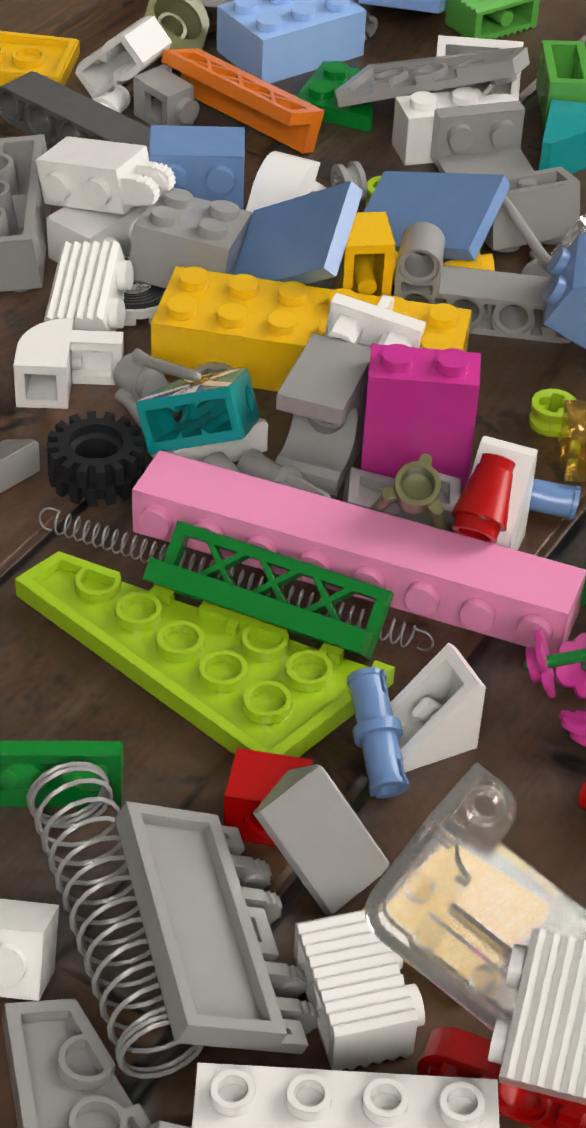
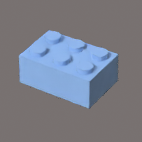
(289, 36)

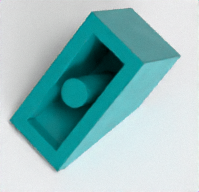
(564, 136)

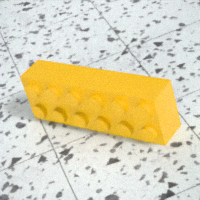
(267, 322)

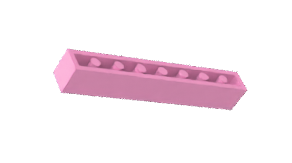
(424, 566)

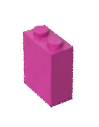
(420, 406)

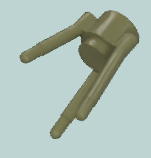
(415, 491)

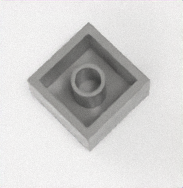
(186, 234)

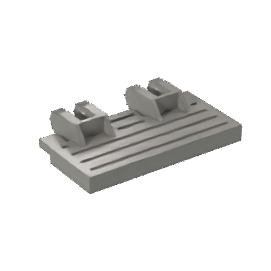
(212, 932)

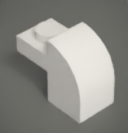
(282, 179)
(57, 356)

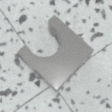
(328, 409)

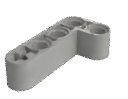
(487, 291)

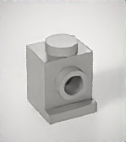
(173, 98)

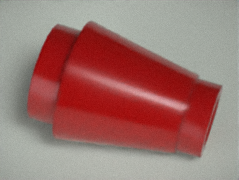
(485, 499)

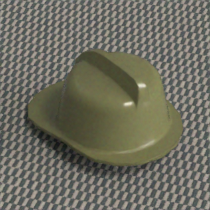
(182, 20)

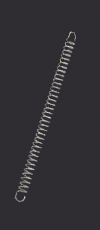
(201, 565)

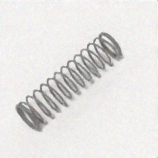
(72, 821)

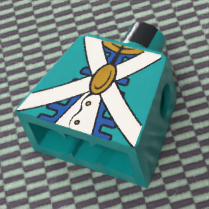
(213, 411)

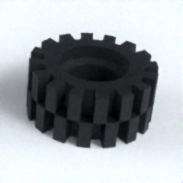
(114, 442)

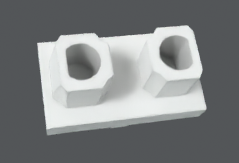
(371, 324)

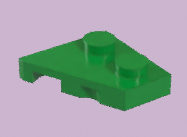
(321, 93)

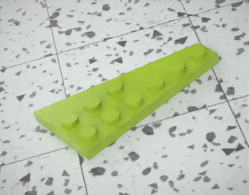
(206, 663)

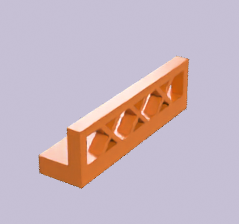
(248, 98)

